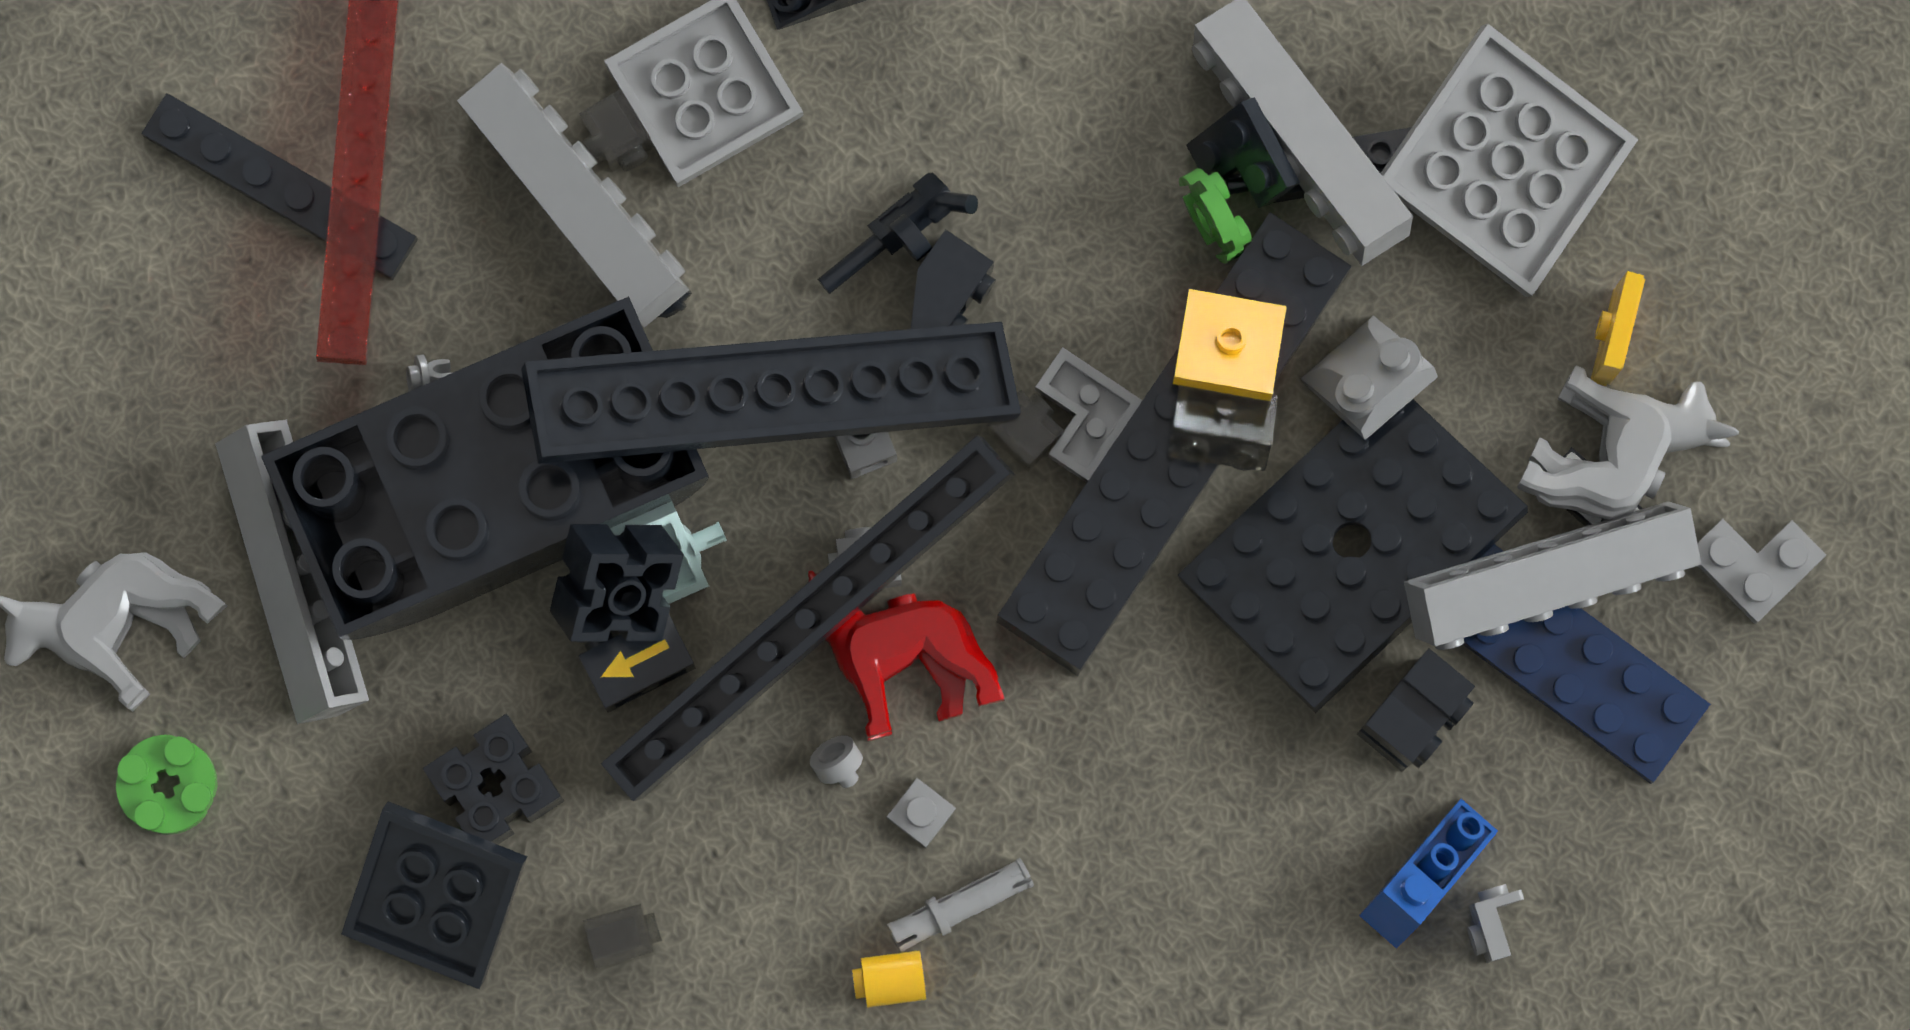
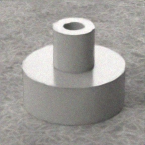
(837, 761)

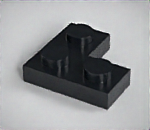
(1246, 144)

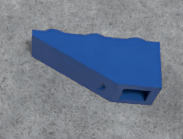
(1428, 874)

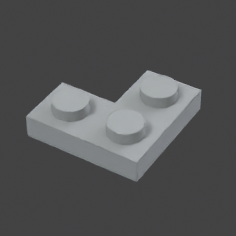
(1098, 407)
(1761, 578)

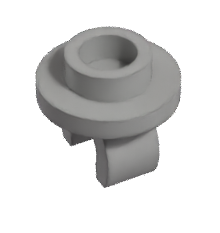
(425, 373)

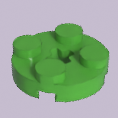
(1212, 215)
(192, 796)

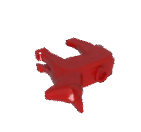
(889, 641)

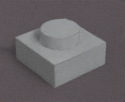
(921, 813)

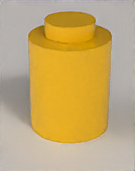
(890, 979)

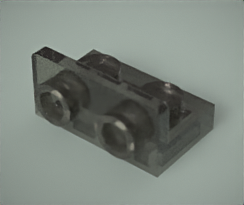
(1222, 429)

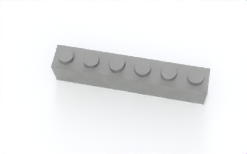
(1323, 154)
(572, 193)
(1552, 574)
(314, 661)

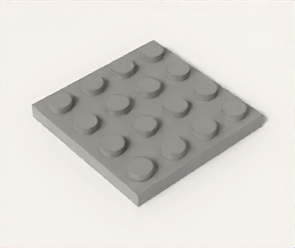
(1507, 160)

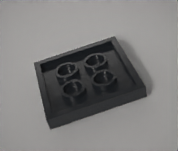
(433, 895)

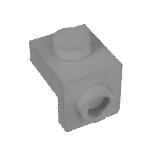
(1487, 932)

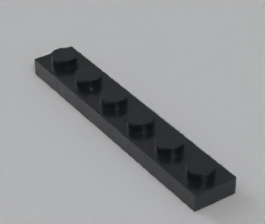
(262, 176)

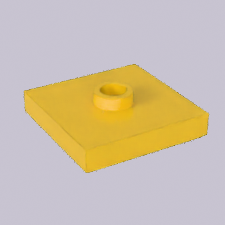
(1616, 328)
(1229, 345)

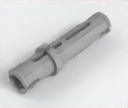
(960, 905)

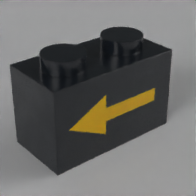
(633, 668)

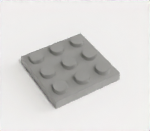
(704, 88)

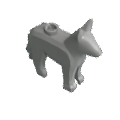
(1631, 448)
(100, 613)

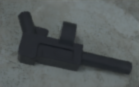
(902, 227)

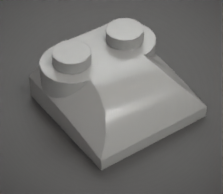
(1370, 376)

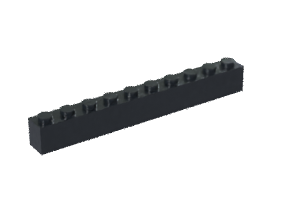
(808, 618)

